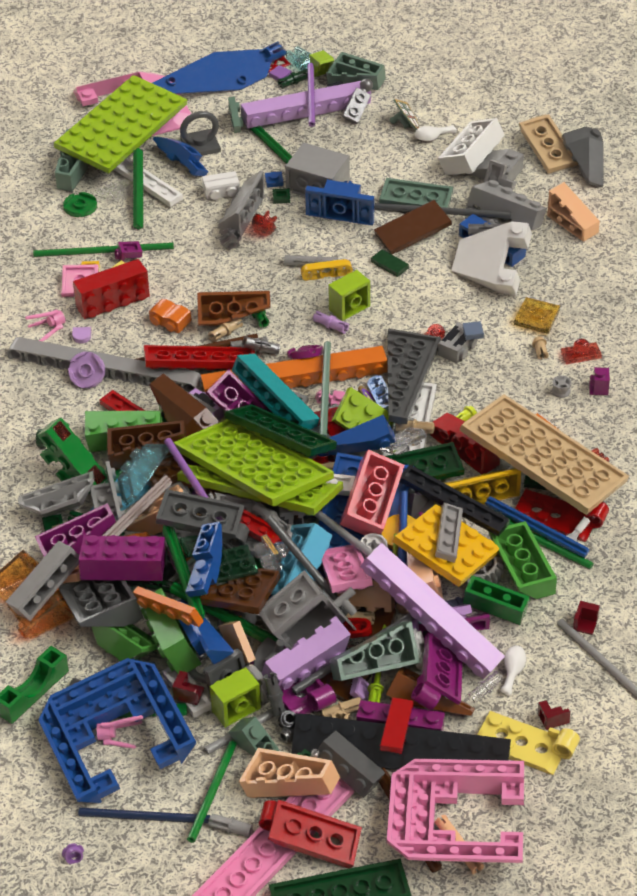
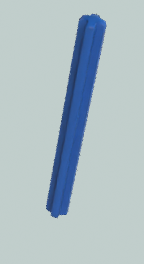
(537, 527)

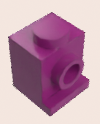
(599, 381)

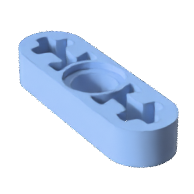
(382, 388)

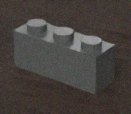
(351, 764)

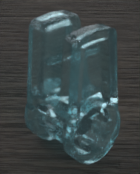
(299, 57)

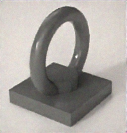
(204, 140)
(219, 670)

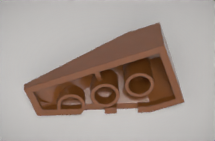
(406, 681)

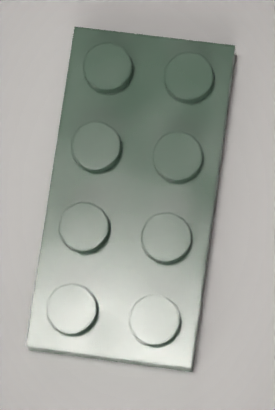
(414, 193)

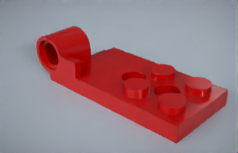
(569, 515)
(291, 825)

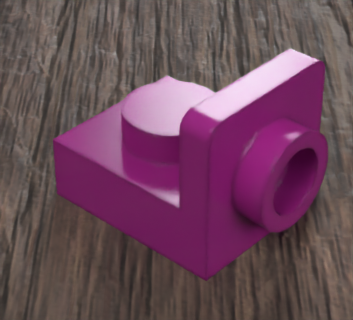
(128, 250)

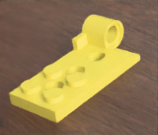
(558, 743)

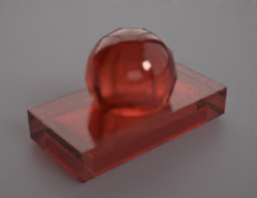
(581, 351)

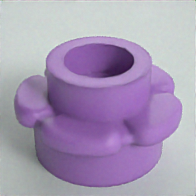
(77, 852)

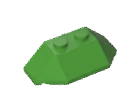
(124, 641)

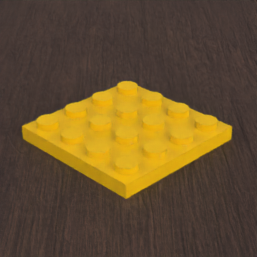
(421, 541)

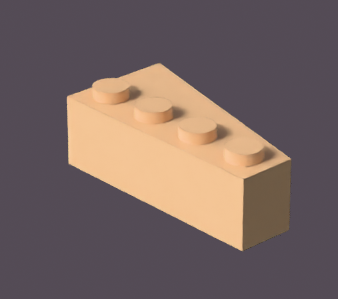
(287, 774)

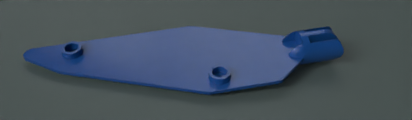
(223, 71)

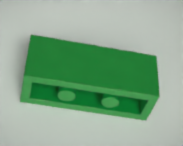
(496, 600)

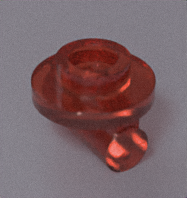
(436, 330)

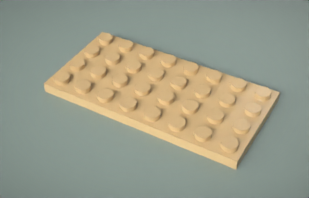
(544, 454)

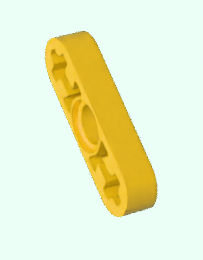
(320, 266)

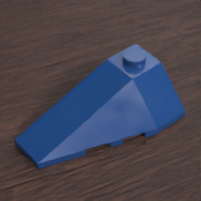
(364, 437)

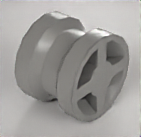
(561, 386)

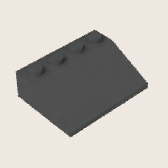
(101, 603)

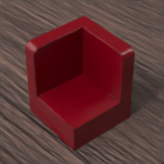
(586, 617)
(185, 691)
(552, 717)

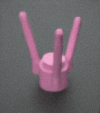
(55, 318)
(107, 731)

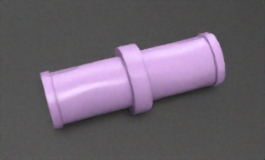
(331, 322)

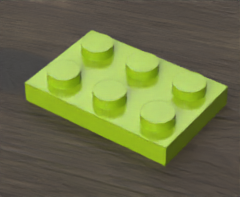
(357, 409)

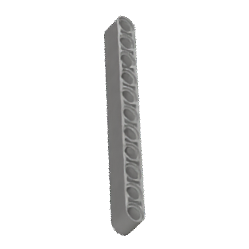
(115, 366)

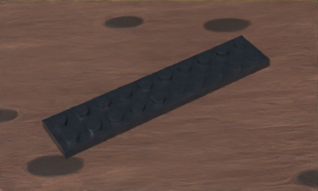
(418, 744)

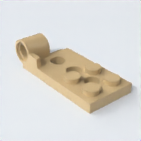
(532, 132)

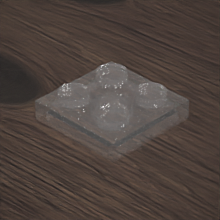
(404, 439)

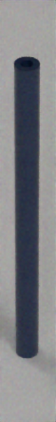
(139, 815)

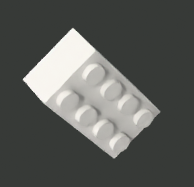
(471, 147)

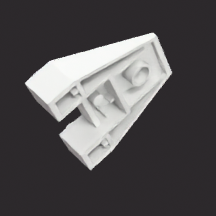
(484, 256)

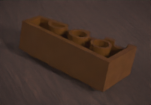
(123, 440)

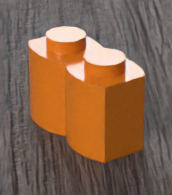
(170, 316)

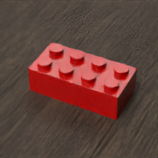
(111, 289)

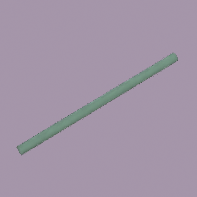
(325, 388)

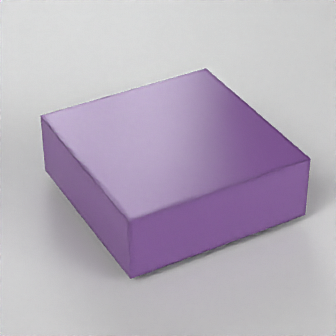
(279, 72)

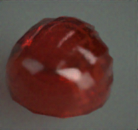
(264, 224)

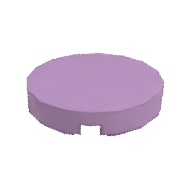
(86, 370)

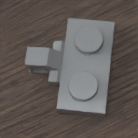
(496, 171)

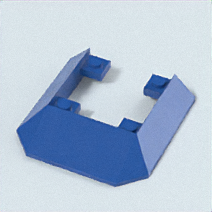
(100, 699)

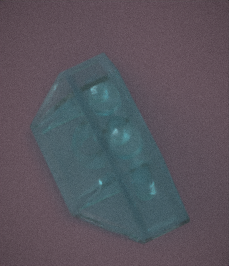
(139, 470)

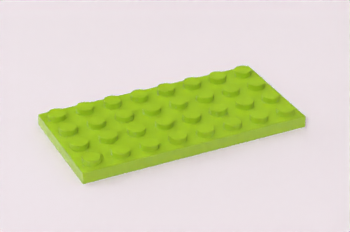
(120, 124)
(253, 462)

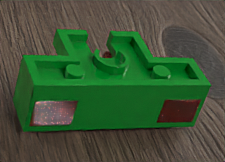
(69, 451)

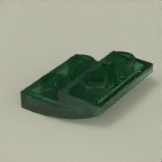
(236, 564)

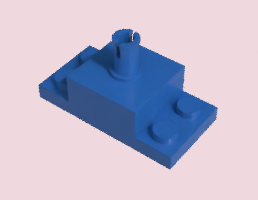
(340, 202)

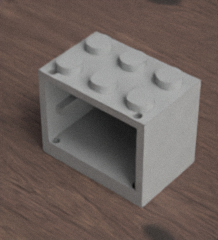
(315, 166)
(298, 610)

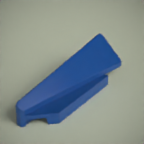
(207, 640)

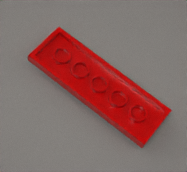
(192, 356)

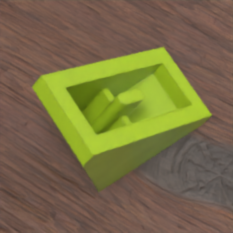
(322, 62)

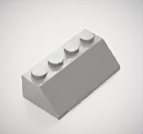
(244, 204)

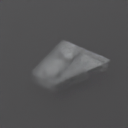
(114, 192)

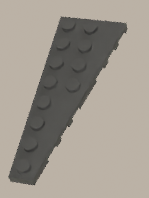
(408, 366)

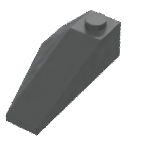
(588, 151)

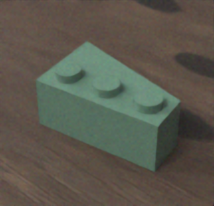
(353, 69)

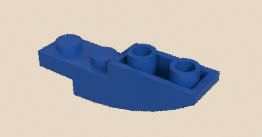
(183, 153)
(208, 559)

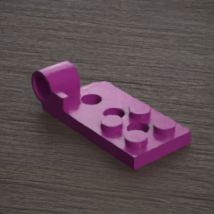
(439, 675)
(317, 697)

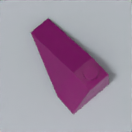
(231, 393)

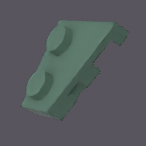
(233, 109)

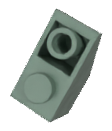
(251, 735)

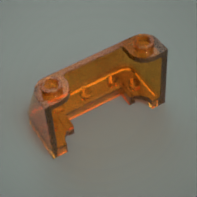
(51, 615)

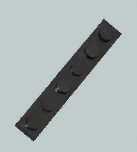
(442, 493)

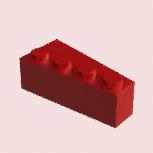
(474, 454)

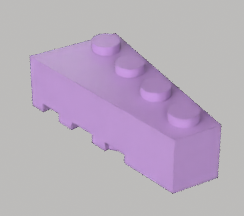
(308, 655)

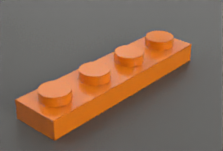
(168, 606)

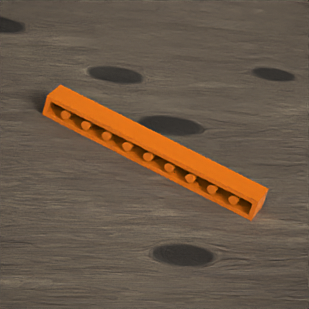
(309, 370)

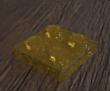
(537, 315)

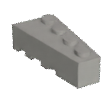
(499, 198)

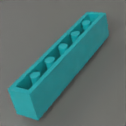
(273, 391)

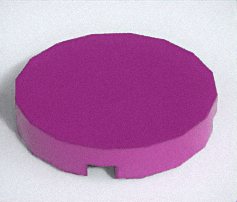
(305, 352)

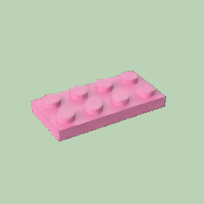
(344, 570)

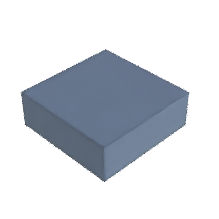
(473, 330)

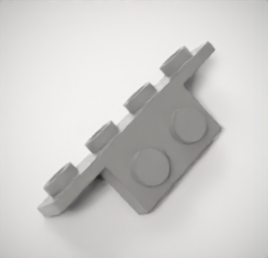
(107, 493)

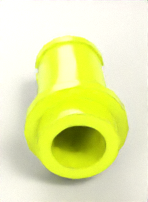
(467, 413)

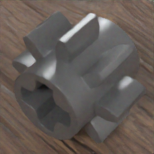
(230, 238)

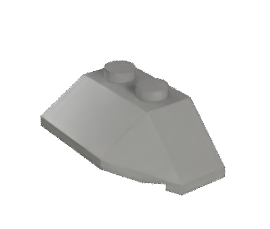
(58, 497)

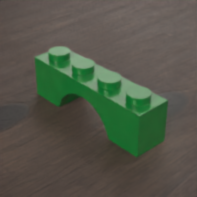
(47, 672)

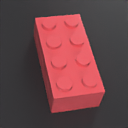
(372, 494)

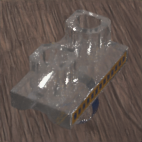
(270, 553)

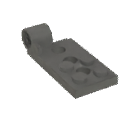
(233, 532)

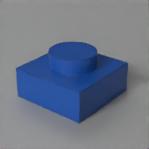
(274, 179)

